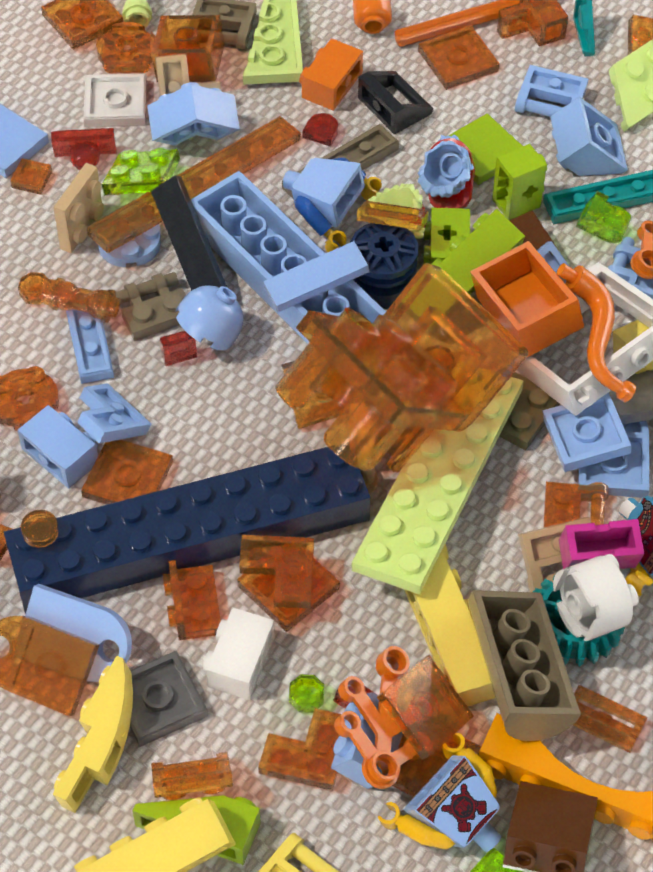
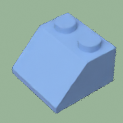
(587, 140)

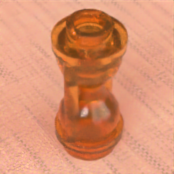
(67, 296)

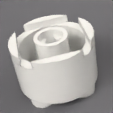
(594, 597)

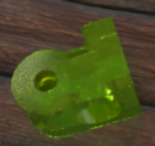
(604, 219)

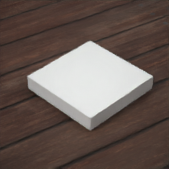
(115, 100)

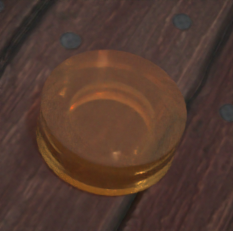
(39, 528)

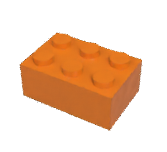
(528, 298)

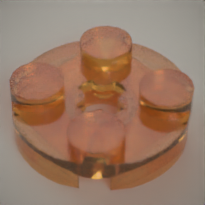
(112, 44)
(24, 382)

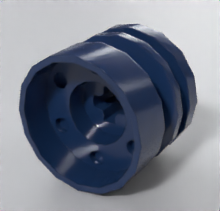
(390, 258)

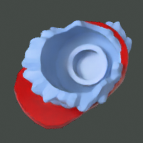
(448, 173)

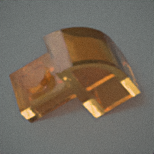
(542, 19)

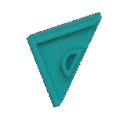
(584, 26)

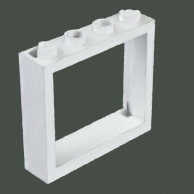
(621, 364)

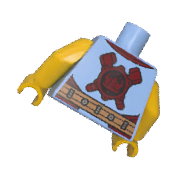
(452, 804)

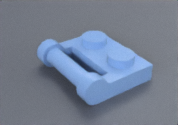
(549, 86)

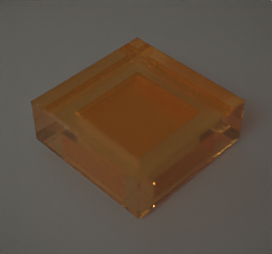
(31, 176)

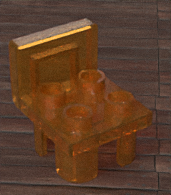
(409, 372)

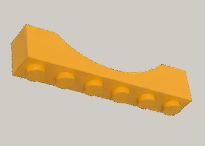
(535, 764)

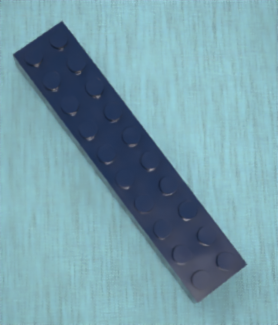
(191, 524)

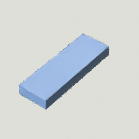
(316, 276)
(89, 346)

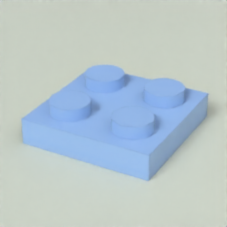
(589, 436)

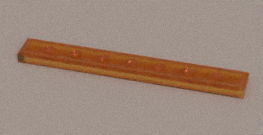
(239, 156)

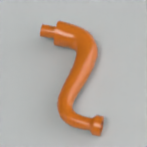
(601, 304)

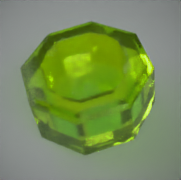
(306, 693)

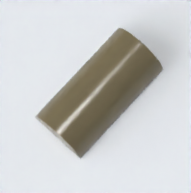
(524, 663)

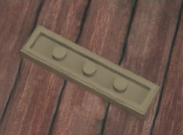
(364, 149)

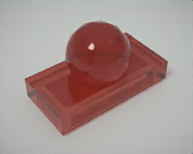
(84, 145)

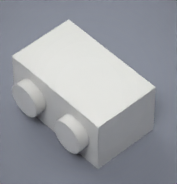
(240, 653)

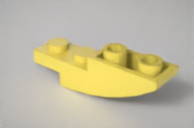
(107, 724)

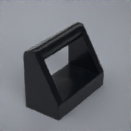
(385, 106)

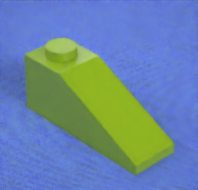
(238, 813)

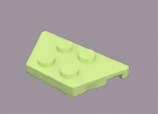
(634, 85)

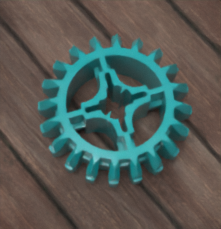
(568, 644)

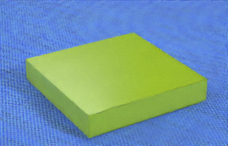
(486, 142)

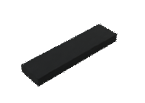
(187, 234)

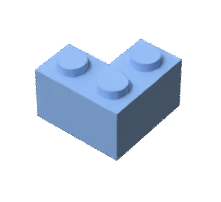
(191, 113)

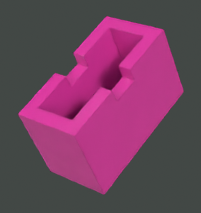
(589, 540)

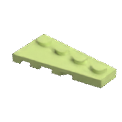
(276, 45)

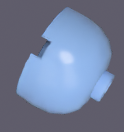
(211, 315)

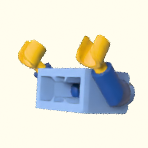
(327, 192)

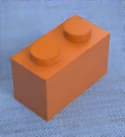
(331, 74)

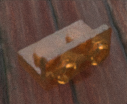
(194, 599)

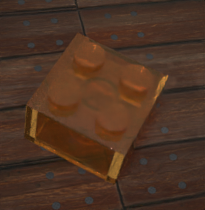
(196, 36)

